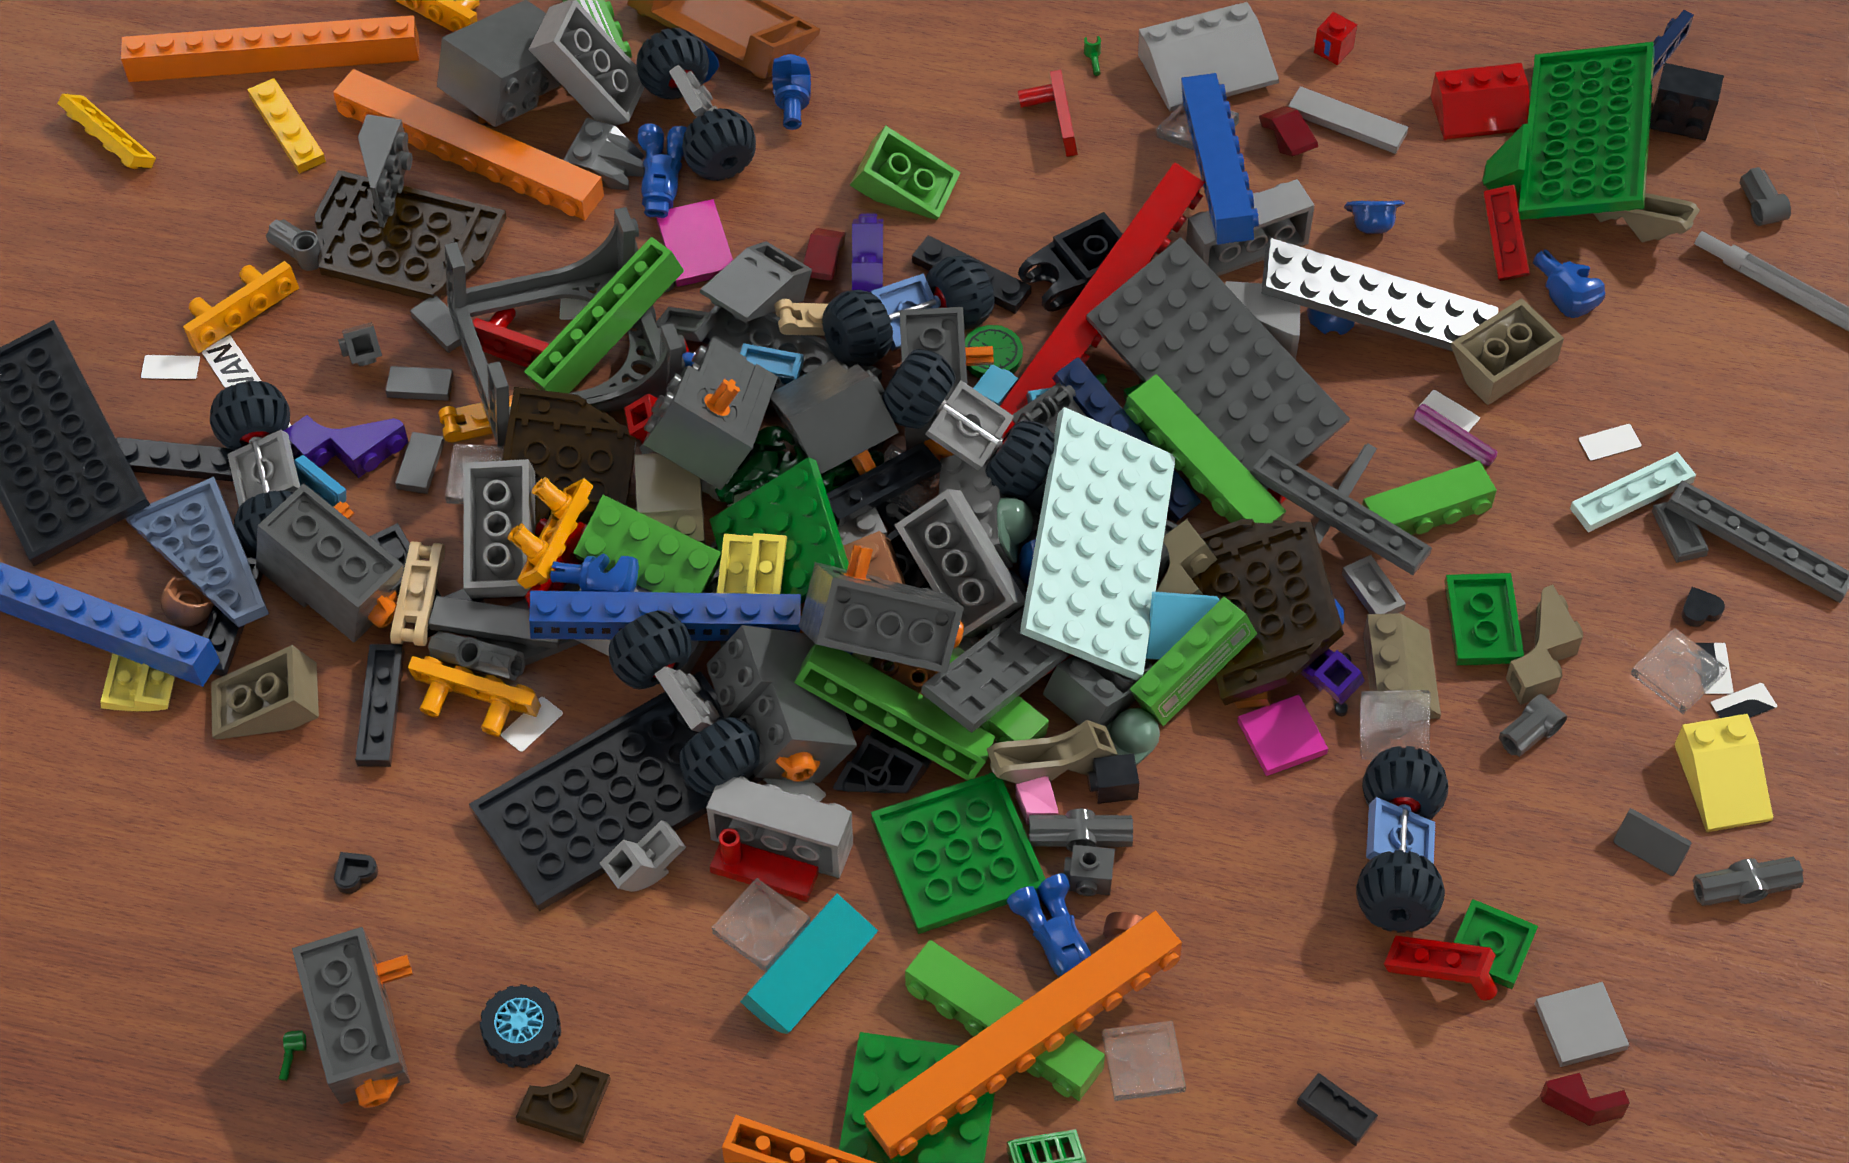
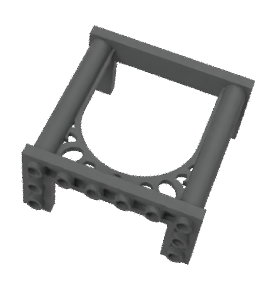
(660, 345)

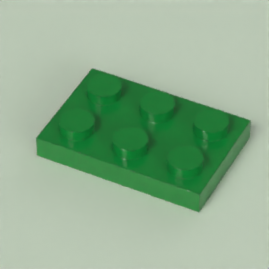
(1483, 618)

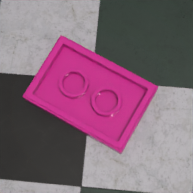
(696, 241)

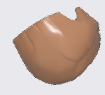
(185, 603)

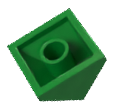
(1508, 162)

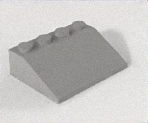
(1211, 42)

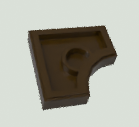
(565, 1106)

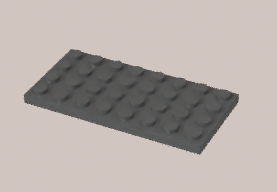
(1216, 358)

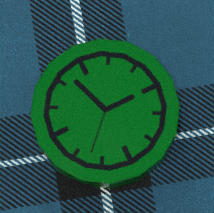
(1006, 348)

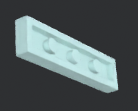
(1632, 492)

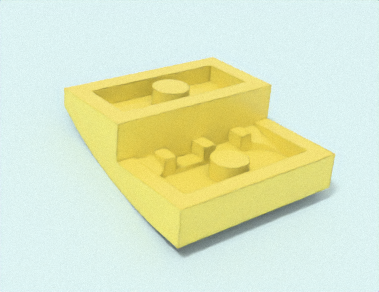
(752, 564)
(135, 687)

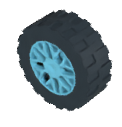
(520, 1026)

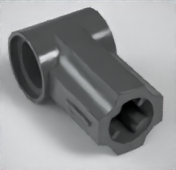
(1766, 203)
(297, 243)
(1537, 720)

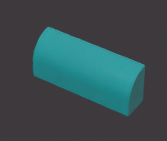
(809, 965)

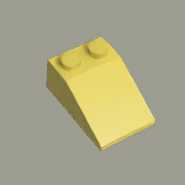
(1725, 772)

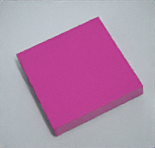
(1282, 735)

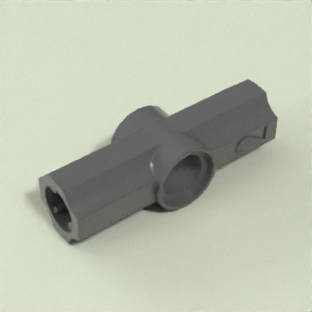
(477, 655)
(1081, 828)
(1748, 881)

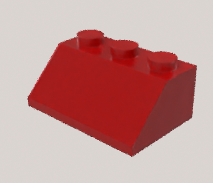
(1481, 100)

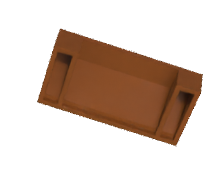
(739, 30)

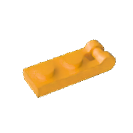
(473, 414)

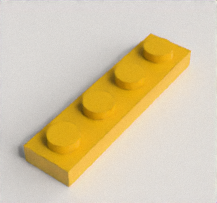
(286, 125)
(107, 131)

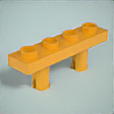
(447, 13)
(240, 307)
(543, 551)
(462, 681)

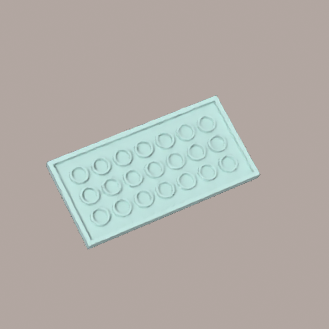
(1098, 545)

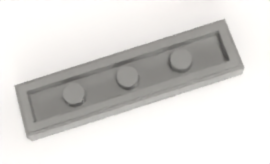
(1349, 120)

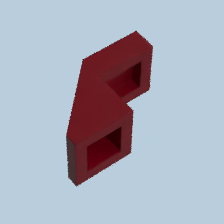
(1290, 130)
(823, 253)
(1571, 1097)

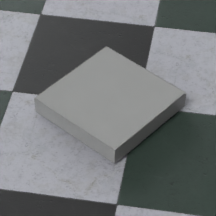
(1581, 1024)

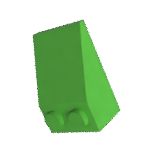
(904, 175)

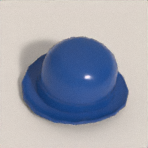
(1374, 216)

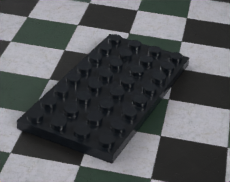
(57, 452)
(591, 796)

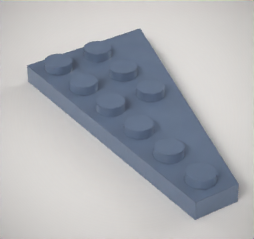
(201, 542)

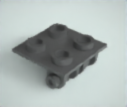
(1048, 405)

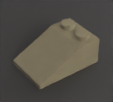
(669, 495)
(266, 696)

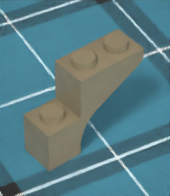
(1658, 218)
(1188, 558)
(1555, 639)
(1051, 756)

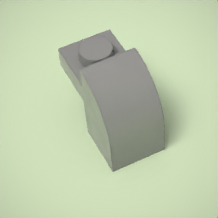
(643, 863)

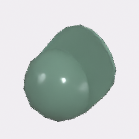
(1013, 525)
(1135, 733)

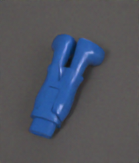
(661, 170)
(1059, 935)

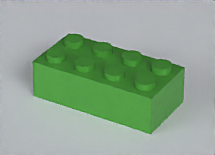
(665, 556)

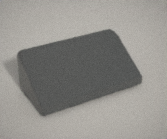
(1652, 842)

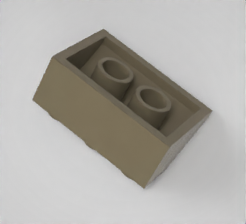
(1506, 351)
(1400, 656)

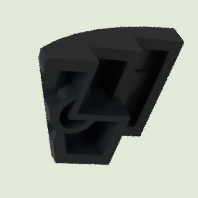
(882, 767)

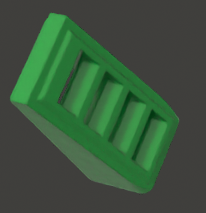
(1020, 1146)

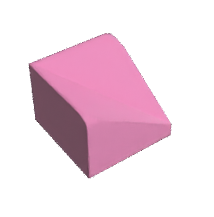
(1036, 798)

